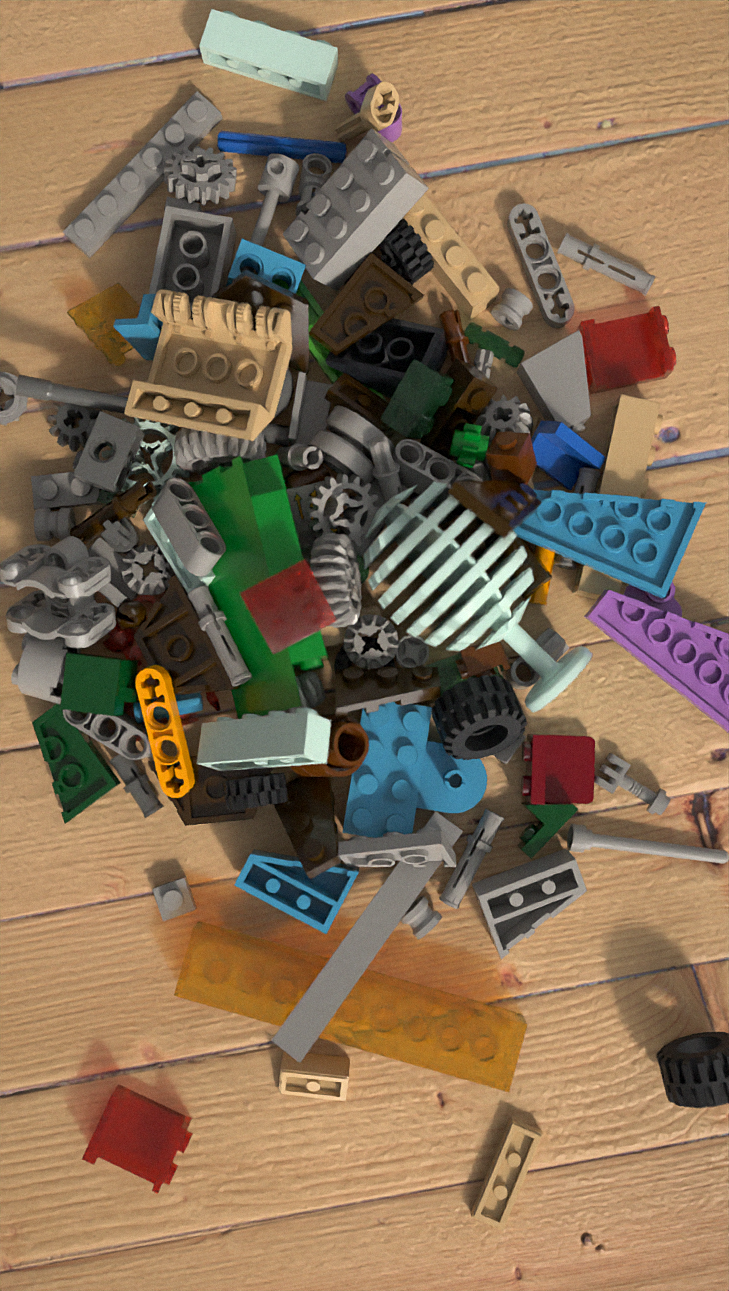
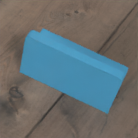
(144, 331)

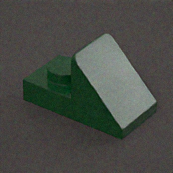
(551, 818)

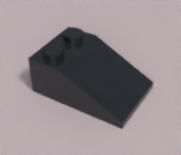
(387, 352)

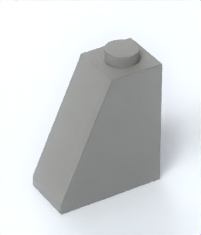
(559, 382)

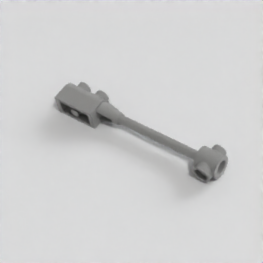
(276, 186)

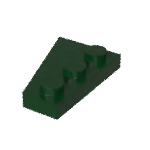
(75, 763)

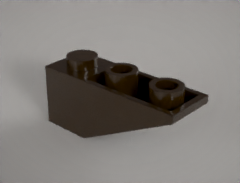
(468, 399)

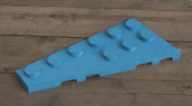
(615, 534)

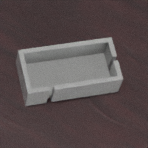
(354, 210)

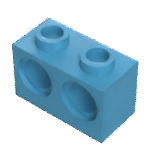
(267, 265)

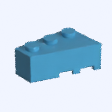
(284, 884)

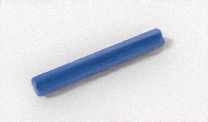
(291, 147)

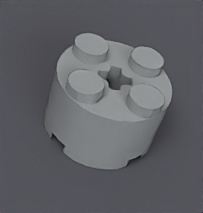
(42, 667)

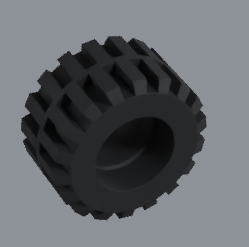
(478, 717)
(696, 1070)

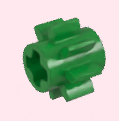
(469, 445)

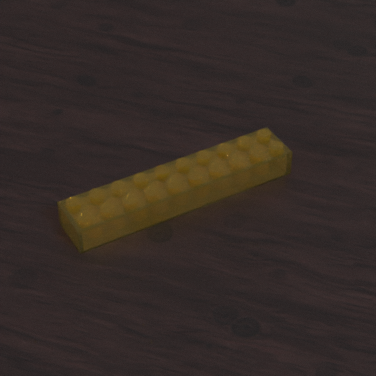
(377, 1015)

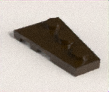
(363, 305)
(376, 686)

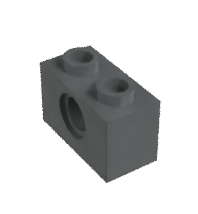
(108, 473)

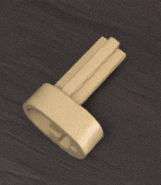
(370, 115)

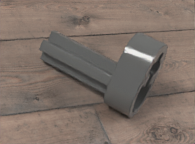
(121, 535)

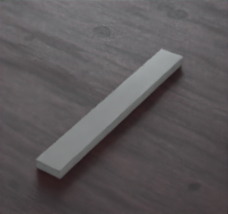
(358, 950)

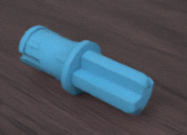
(186, 704)

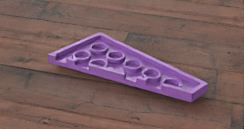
(675, 649)

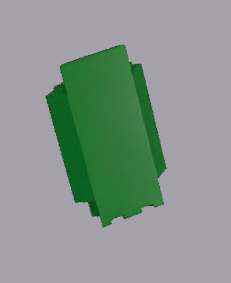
(261, 540)

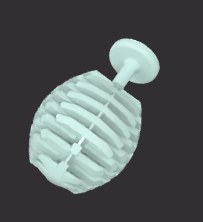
(464, 585)

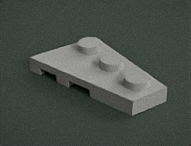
(383, 851)

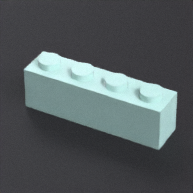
(269, 54)
(265, 741)

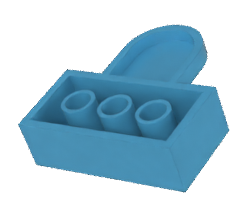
(407, 774)

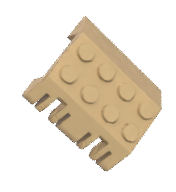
(214, 368)

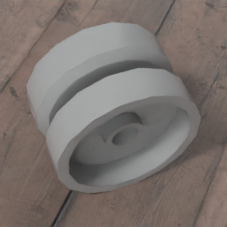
(347, 445)

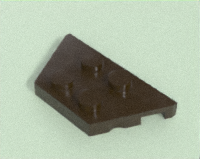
(260, 292)
(178, 644)
(206, 799)

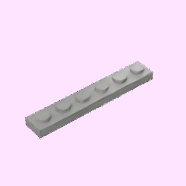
(141, 175)

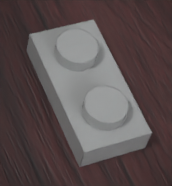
(62, 491)

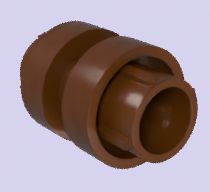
(346, 749)

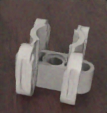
(66, 596)

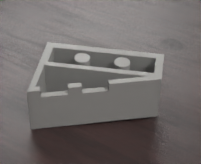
(527, 896)

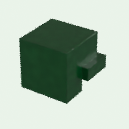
(98, 684)

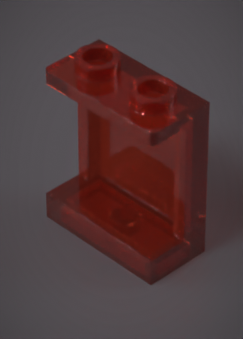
(627, 351)
(139, 1137)

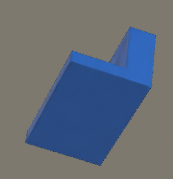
(563, 452)

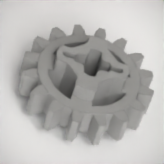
(200, 175)
(357, 515)

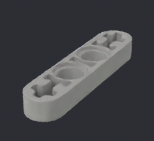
(542, 265)

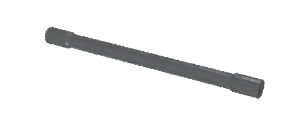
(47, 390)

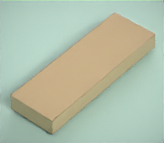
(506, 1173)

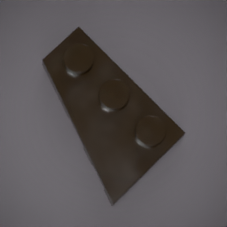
(497, 503)
(311, 823)

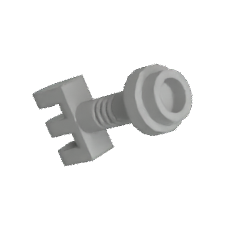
(657, 801)

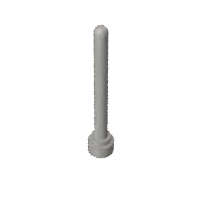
(582, 839)

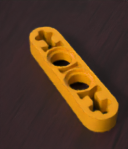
(170, 731)

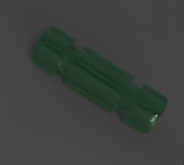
(494, 343)

